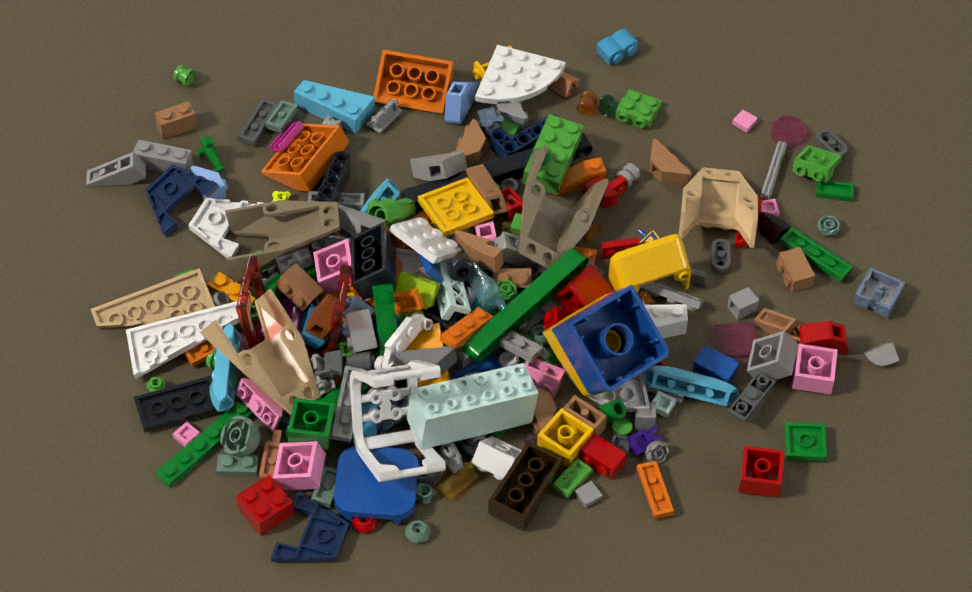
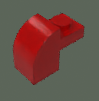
(612, 191)

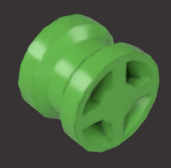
(184, 75)

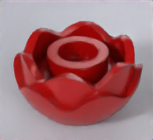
(364, 527)

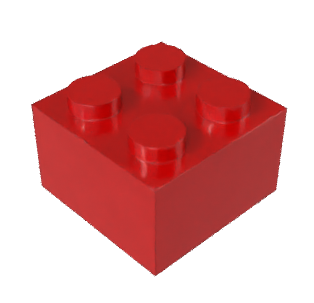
(761, 471)
(264, 505)

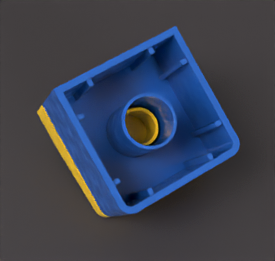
(607, 342)

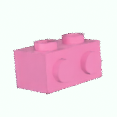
(545, 375)

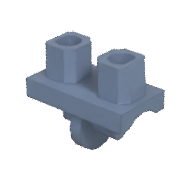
(489, 119)

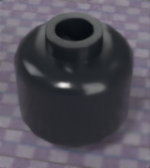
(461, 267)

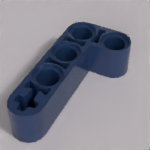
(505, 145)

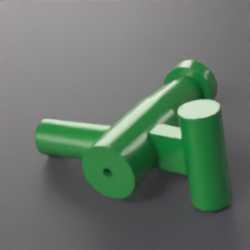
(210, 150)

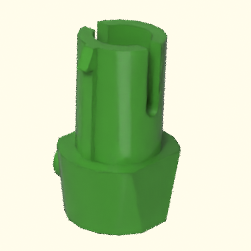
(392, 210)

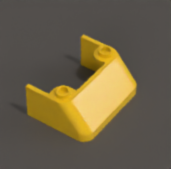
(650, 263)

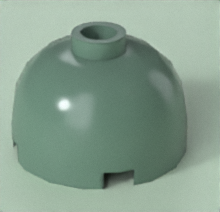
(240, 437)

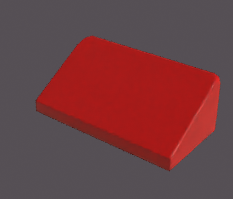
(513, 202)

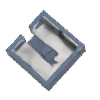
(879, 292)

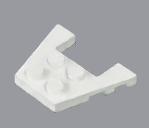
(212, 224)

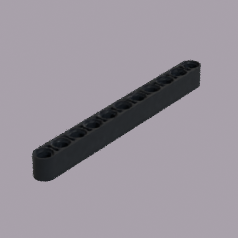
(500, 169)

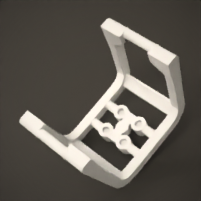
(382, 378)

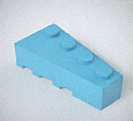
(342, 104)

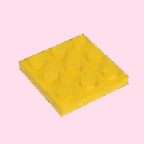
(455, 207)

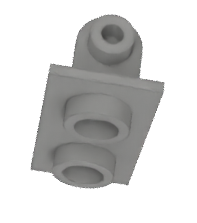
(385, 116)
(322, 384)

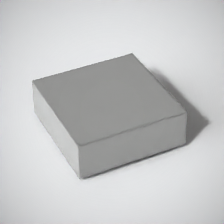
(588, 494)

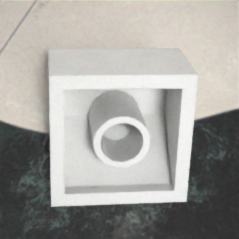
(495, 456)

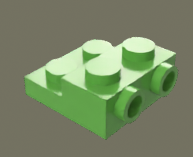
(638, 109)
(816, 163)

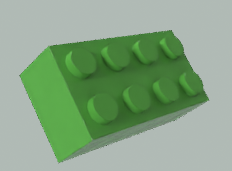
(563, 140)

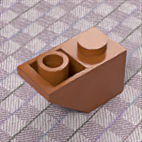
(320, 319)

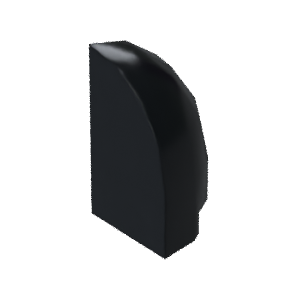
(772, 227)

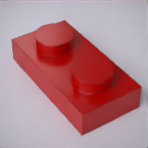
(610, 248)

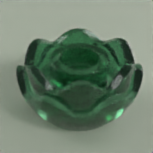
(607, 105)

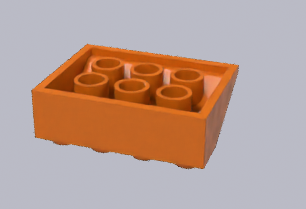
(414, 81)
(306, 156)

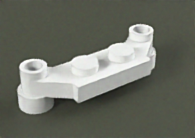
(402, 338)

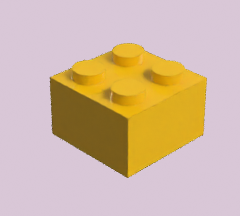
(564, 436)

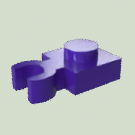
(641, 439)

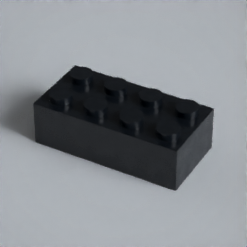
(373, 259)

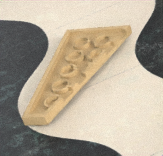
(156, 303)

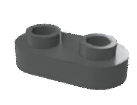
(832, 143)
(720, 257)

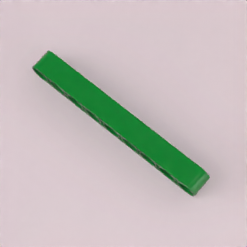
(524, 305)

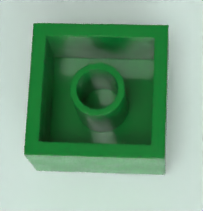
(311, 422)

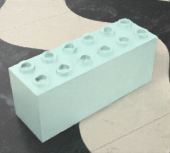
(472, 406)

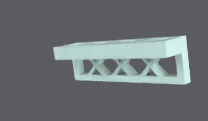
(447, 296)

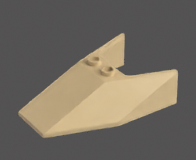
(721, 201)
(276, 364)

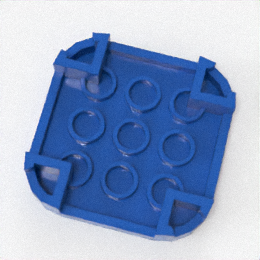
(360, 493)

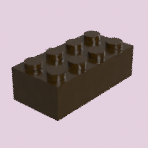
(525, 486)

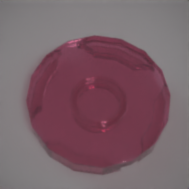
(788, 130)

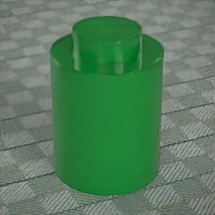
(614, 410)

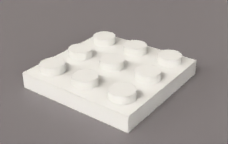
(425, 240)

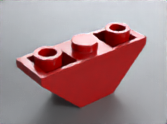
(825, 334)

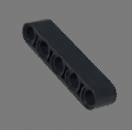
(335, 178)

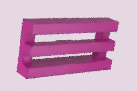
(286, 136)

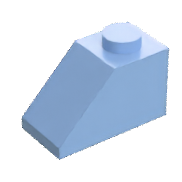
(210, 175)

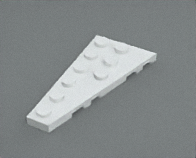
(166, 339)

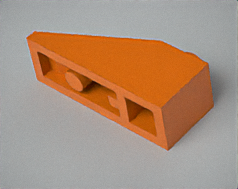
(581, 174)

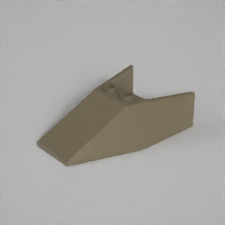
(286, 224)
(549, 227)

